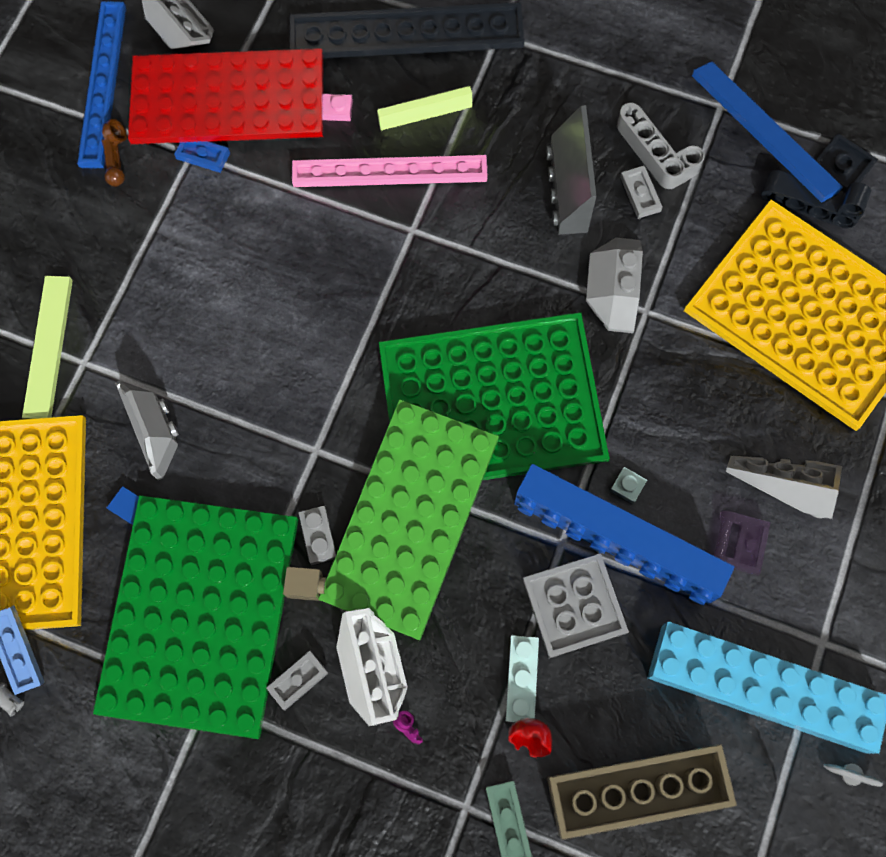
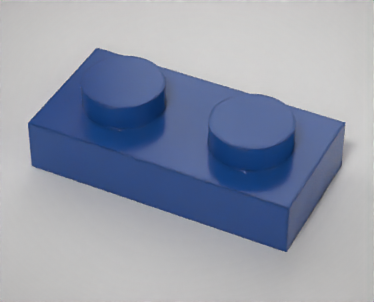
(203, 154)

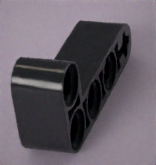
(840, 210)

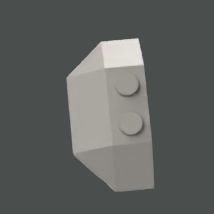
(177, 22)
(615, 283)
(151, 426)

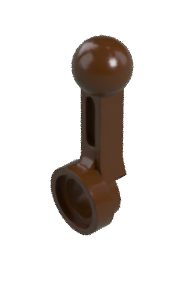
(114, 134)

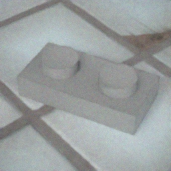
(641, 192)
(317, 535)
(297, 680)

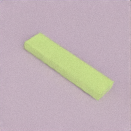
(425, 108)

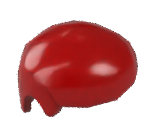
(533, 735)

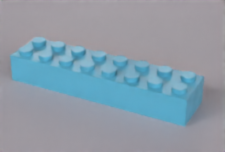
(769, 688)

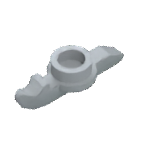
(853, 774)

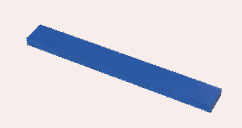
(101, 83)
(767, 132)

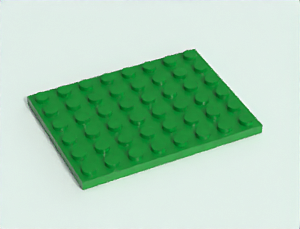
(509, 379)
(197, 617)

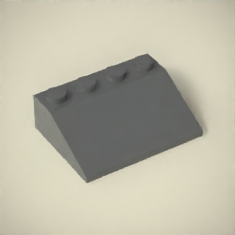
(572, 174)

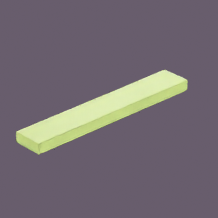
(47, 348)

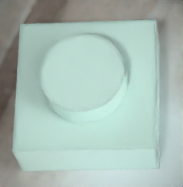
(628, 485)

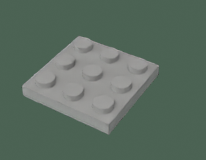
(575, 605)

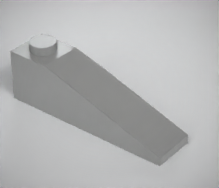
(806, 487)

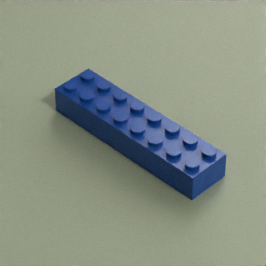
(623, 535)

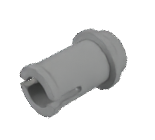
(9, 701)

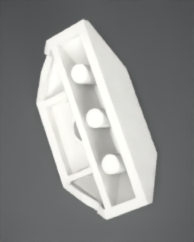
(371, 666)

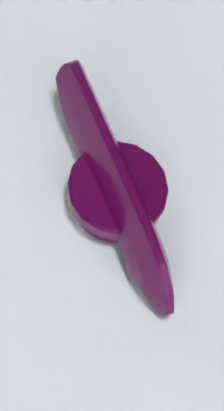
(404, 724)

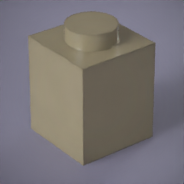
(304, 583)

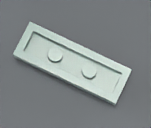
(522, 678)

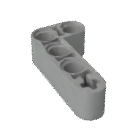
(635, 123)

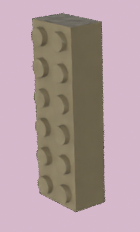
(641, 791)

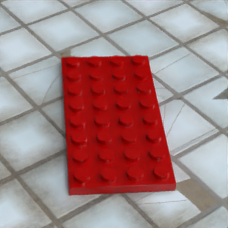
(226, 96)

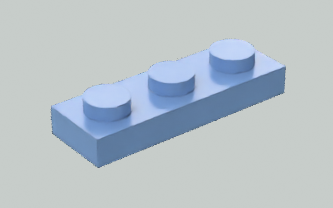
(17, 653)

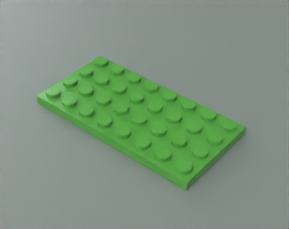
(409, 518)

